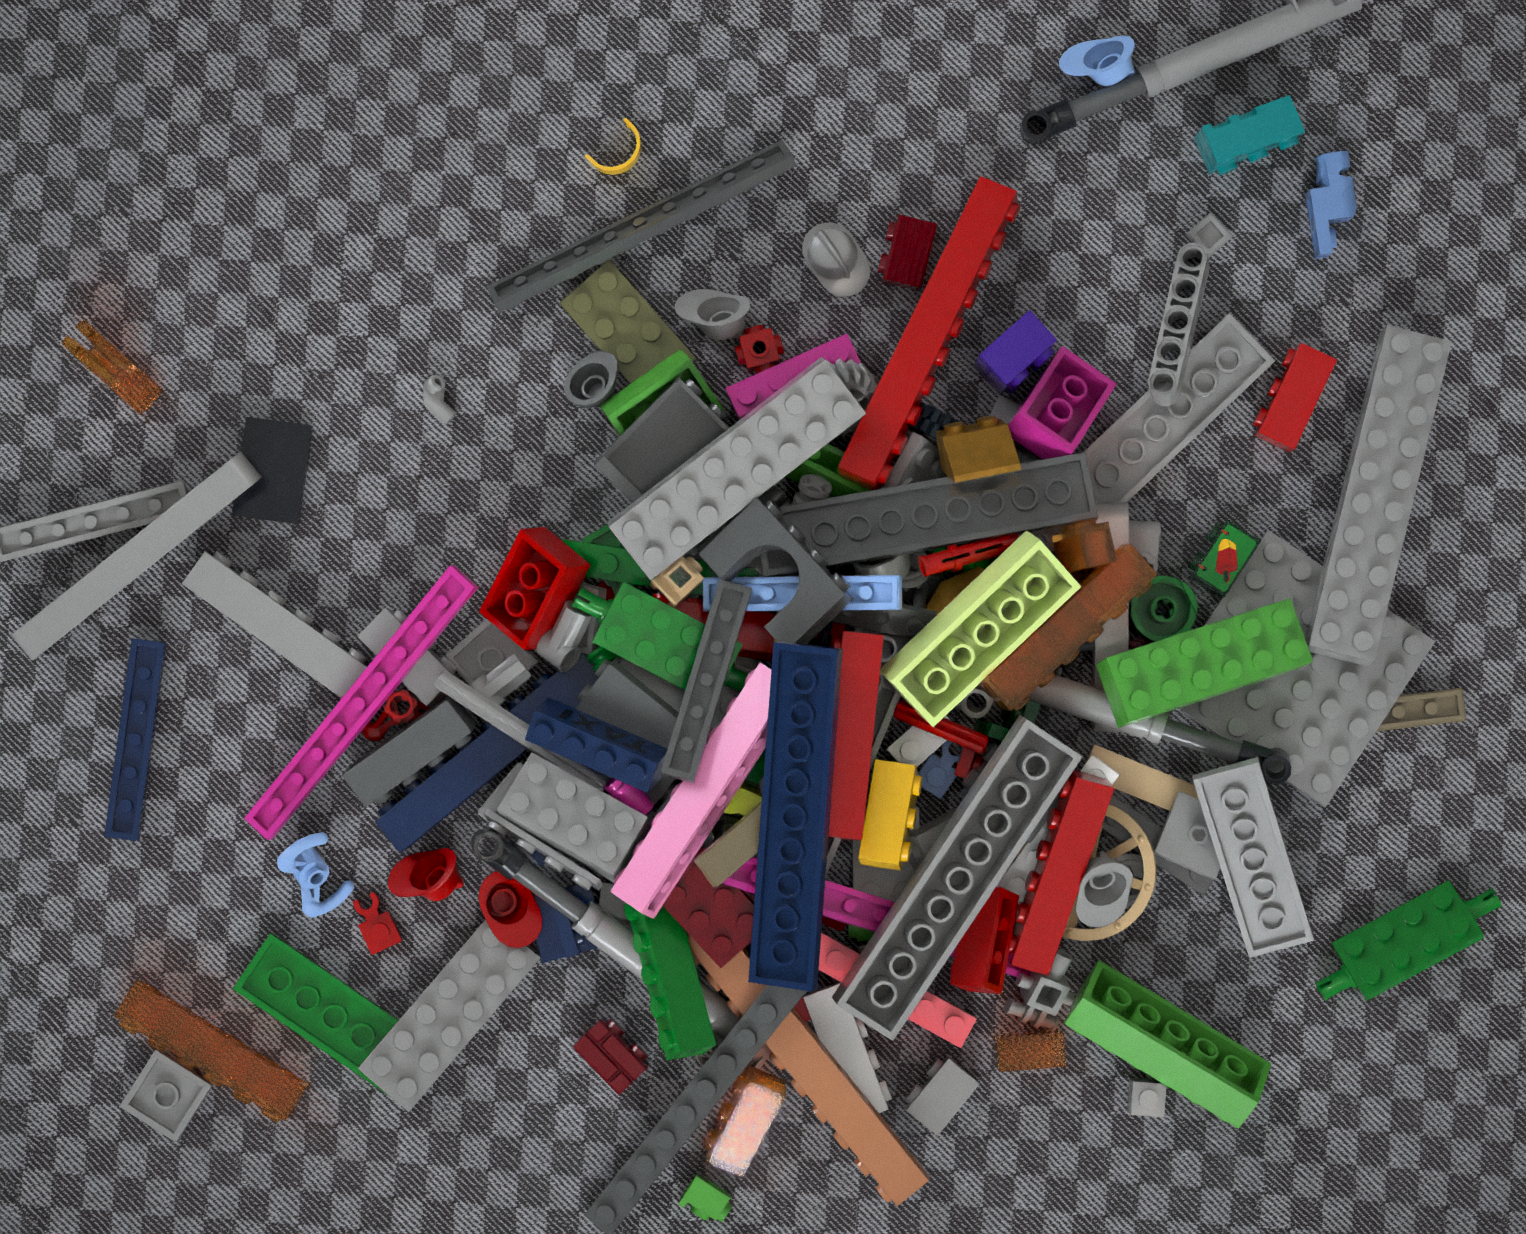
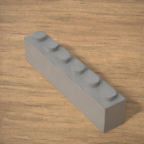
(274, 624)

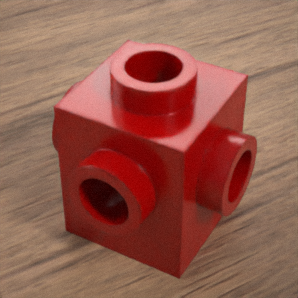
(755, 361)

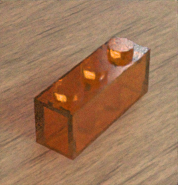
(744, 1120)

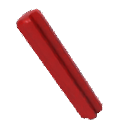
(945, 728)

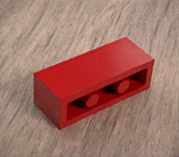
(1294, 396)
(985, 946)

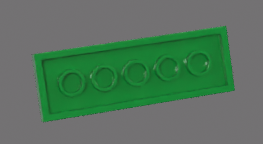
(314, 1003)

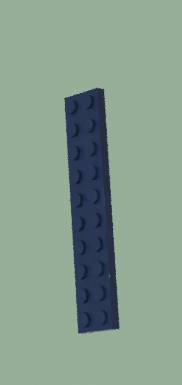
(795, 815)

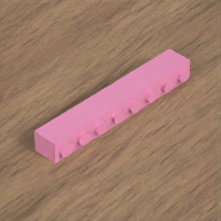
(696, 807)

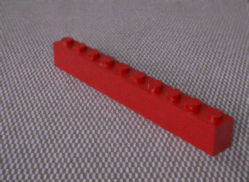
(929, 334)

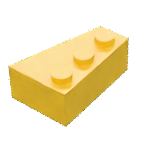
(890, 815)

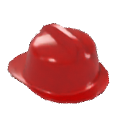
(426, 874)
(510, 910)

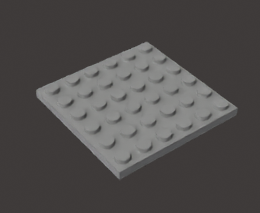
(1323, 709)

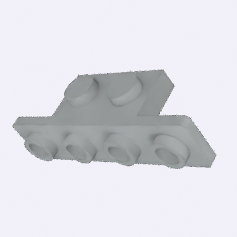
(553, 857)

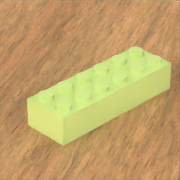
(980, 628)

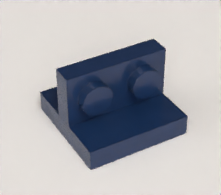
(557, 936)

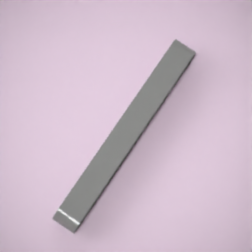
(136, 556)

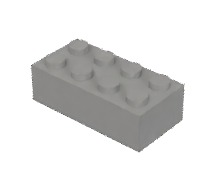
(573, 817)

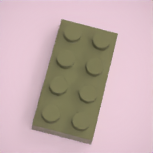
(622, 322)

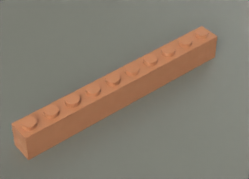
(825, 1083)

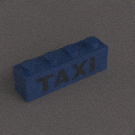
(596, 744)

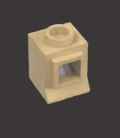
(678, 580)

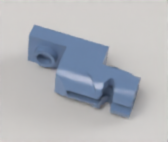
(1331, 202)

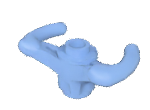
(311, 872)

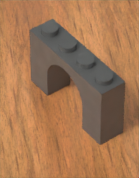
(819, 592)

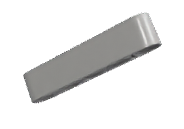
(1175, 309)

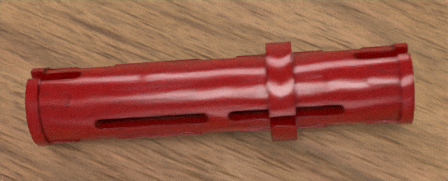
(933, 562)

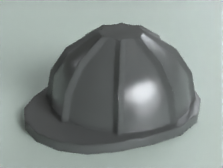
(592, 380)

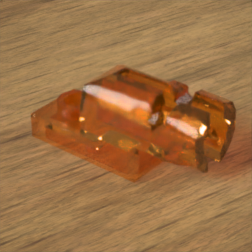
(114, 369)

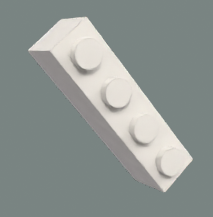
(844, 1040)

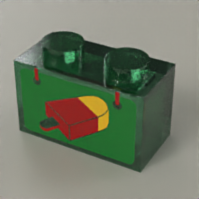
(1223, 558)

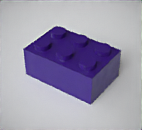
(1012, 354)

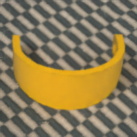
(628, 164)

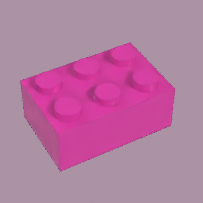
(1060, 406)

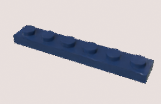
(135, 739)

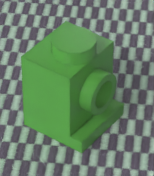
(706, 1199)

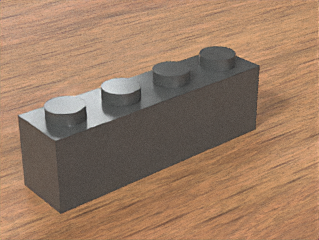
(409, 750)

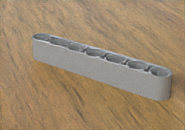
(1116, 632)

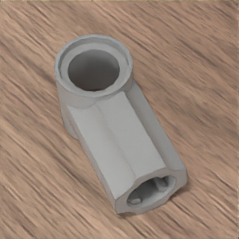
(561, 643)
(502, 680)

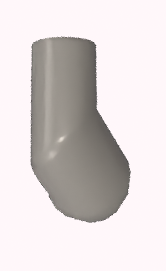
(434, 399)

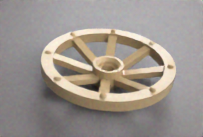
(1146, 886)

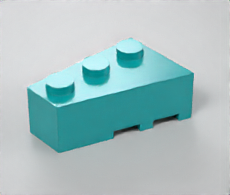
(1249, 135)

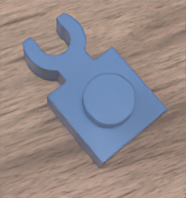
(938, 772)

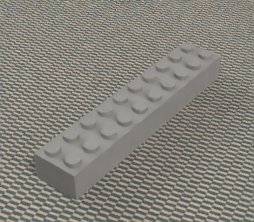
(1377, 495)
(956, 878)

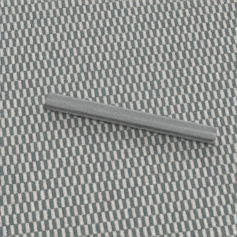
(512, 727)

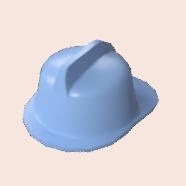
(1102, 59)

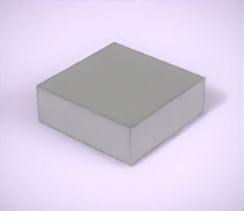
(1209, 234)

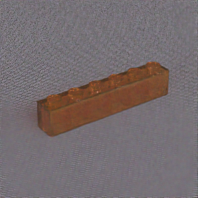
(1078, 620)
(211, 1050)

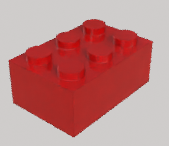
(533, 586)

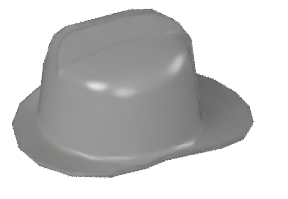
(836, 259)
(716, 312)
(1103, 891)

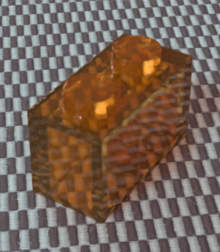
(1084, 545)
(1030, 1050)

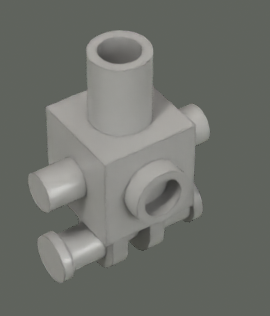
(1043, 994)

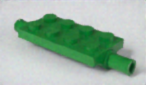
(651, 634)
(1407, 941)

